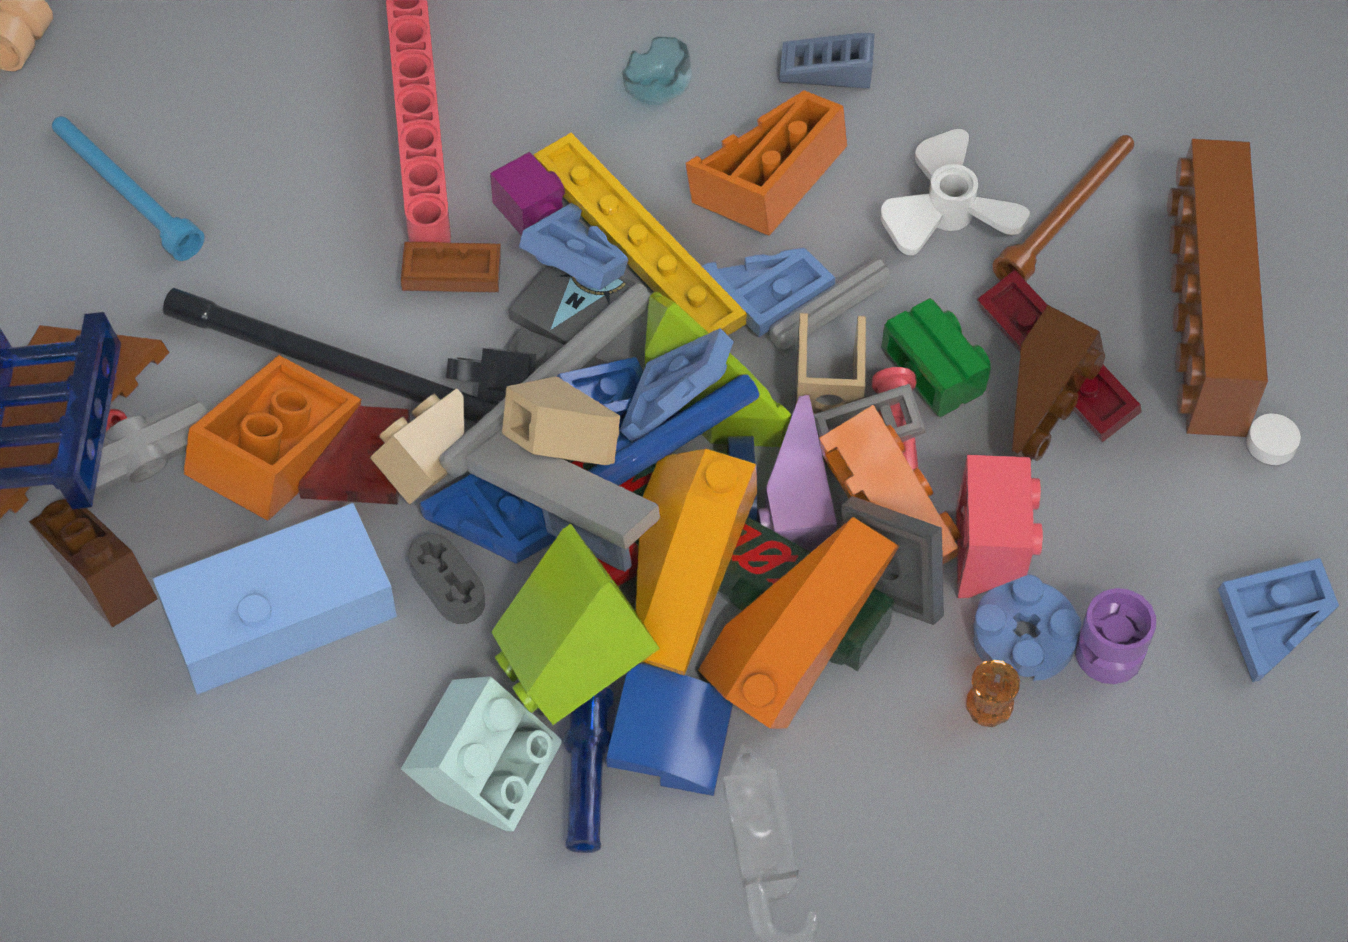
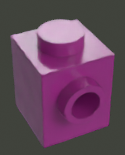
(526, 192)

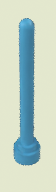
(178, 235)

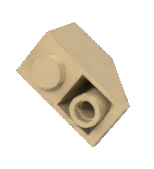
(560, 422)
(414, 448)

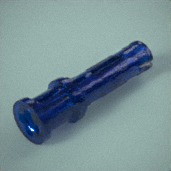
(587, 743)

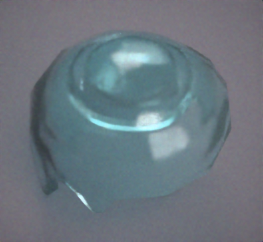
(660, 72)

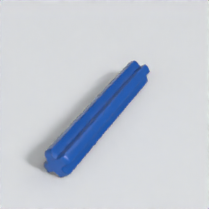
(679, 430)

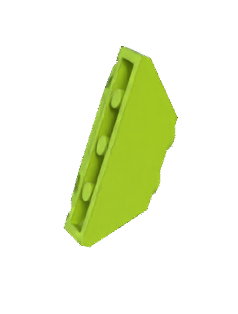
(763, 419)

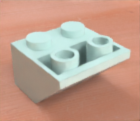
(482, 752)

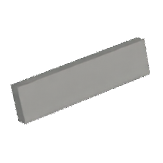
(564, 490)

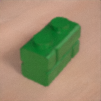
(943, 360)

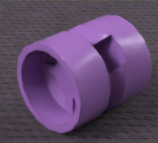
(1115, 635)

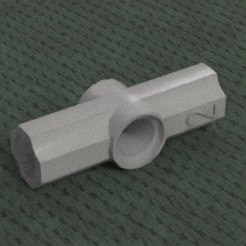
(143, 446)

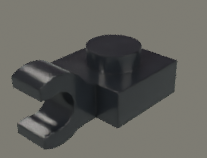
(494, 371)

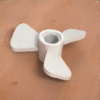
(949, 200)

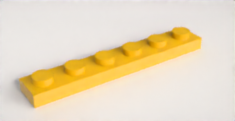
(646, 243)

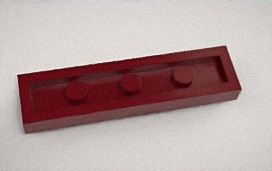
(1101, 401)

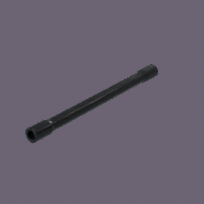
(207, 314)

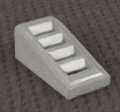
(832, 418)

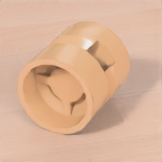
(19, 28)

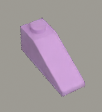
(798, 489)

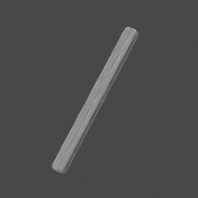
(568, 358)

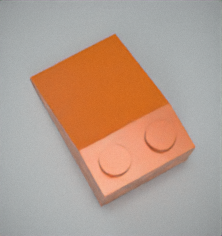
(267, 436)

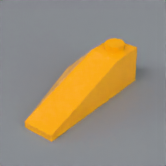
(688, 550)

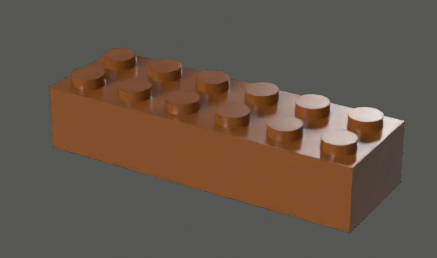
(1217, 289)

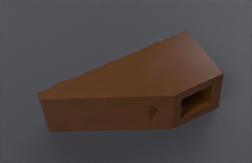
(1051, 370)
(95, 561)

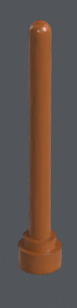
(1023, 256)

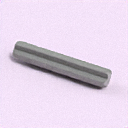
(831, 302)

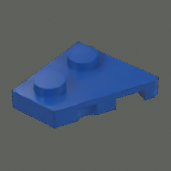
(489, 518)

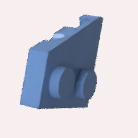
(571, 247)
(772, 284)

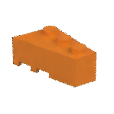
(772, 165)
(872, 467)

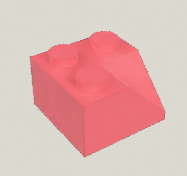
(996, 522)

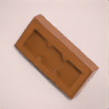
(451, 267)

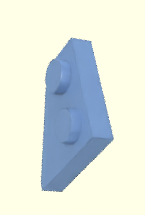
(674, 381)
(1276, 611)

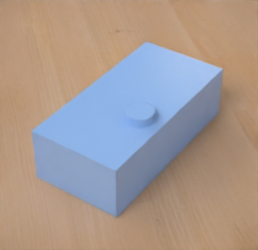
(275, 598)

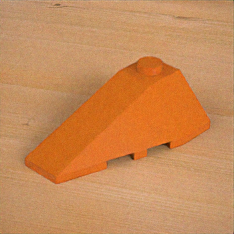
(789, 633)

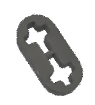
(437, 584)

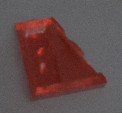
(345, 465)

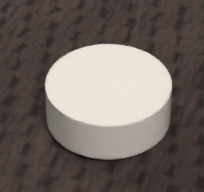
(1273, 439)

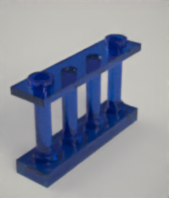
(86, 415)

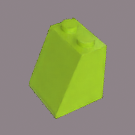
(569, 631)

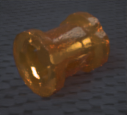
(1006, 690)

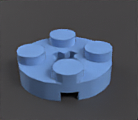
(1030, 602)

